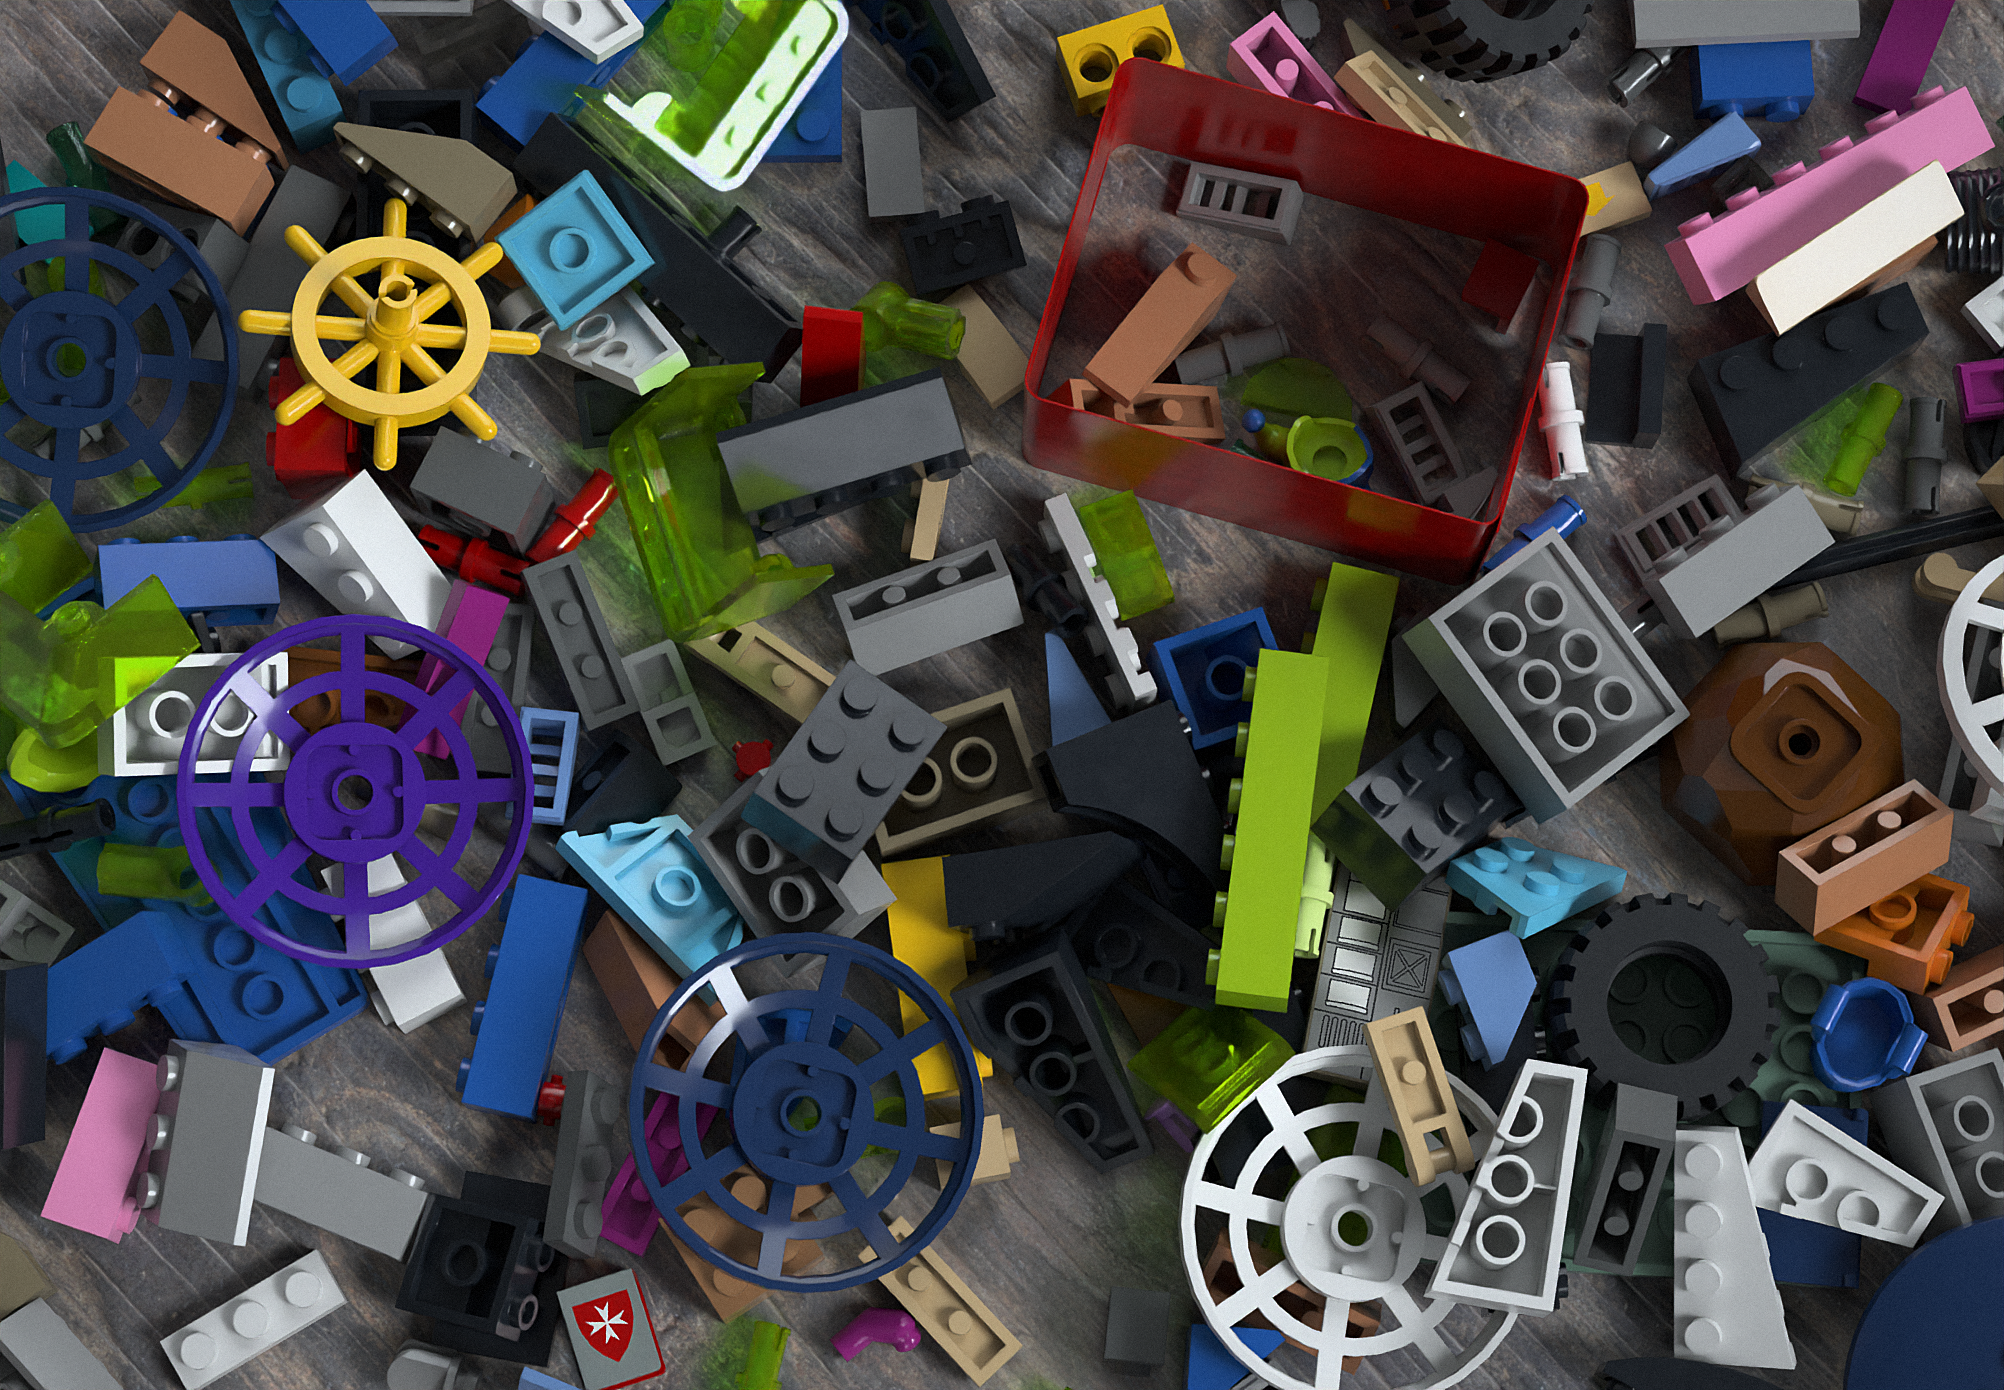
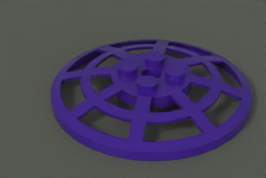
(383, 762)

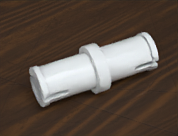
(1561, 422)

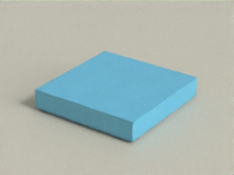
(574, 250)

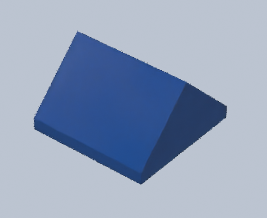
(1211, 1365)

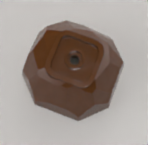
(1731, 764)

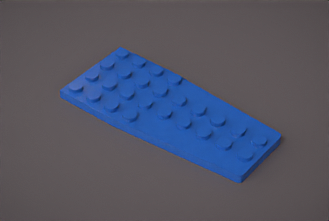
(242, 987)

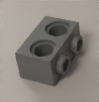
(215, 241)

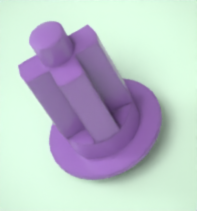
(1173, 1122)

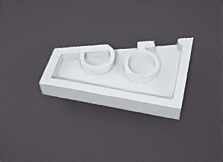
(588, 26)
(617, 343)
(1832, 1179)

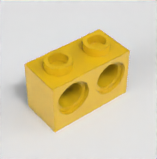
(1108, 47)

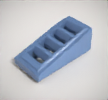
(1703, 157)
(553, 725)

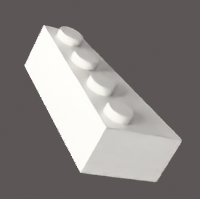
(1516, 1208)

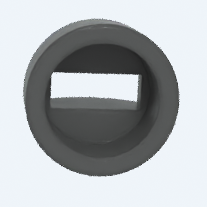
(1650, 146)

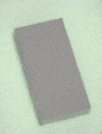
(892, 164)

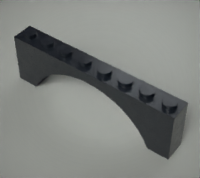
(1149, 784)

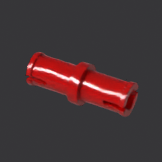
(576, 519)
(474, 560)

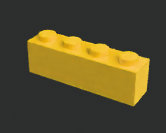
(935, 953)

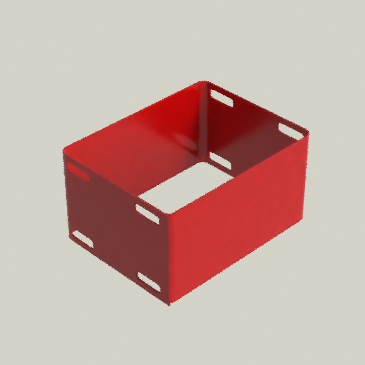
(1347, 163)

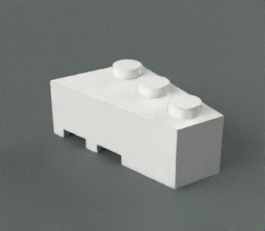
(362, 557)

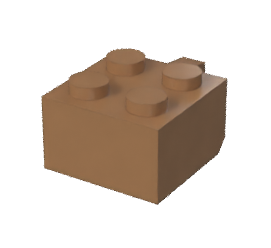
(729, 1295)

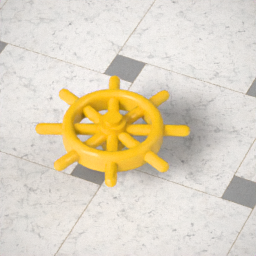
(389, 332)

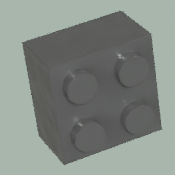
(483, 491)

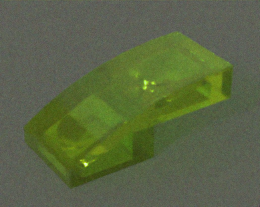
(1127, 554)

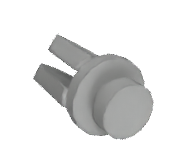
(431, 1367)

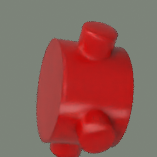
(752, 758)
(551, 1100)

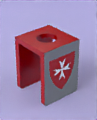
(612, 1332)

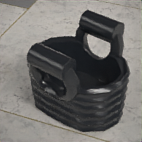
(1976, 239)

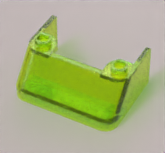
(741, 95)
(686, 512)
(84, 660)

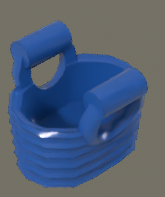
(1863, 1035)

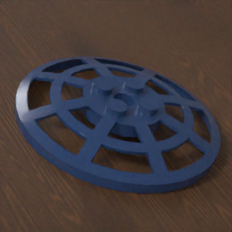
(111, 356)
(842, 1105)

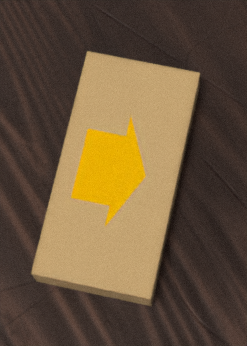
(1614, 200)

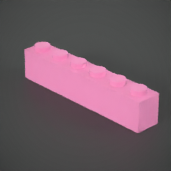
(1805, 201)

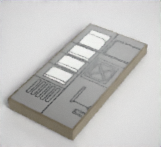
(1372, 966)

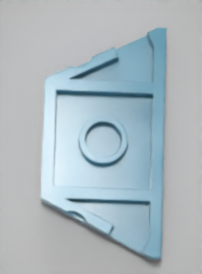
(1532, 883)
(660, 890)

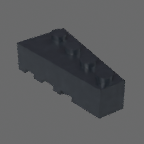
(1779, 385)

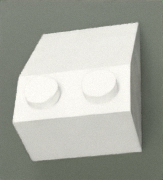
(152, 727)

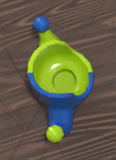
(1316, 446)

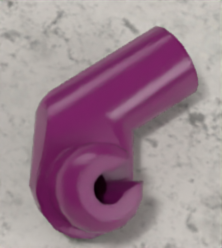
(877, 1325)

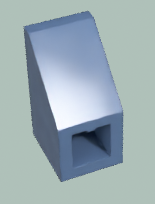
(1492, 990)

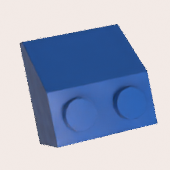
(1206, 675)

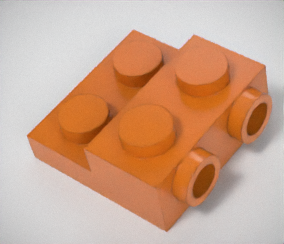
(1908, 932)

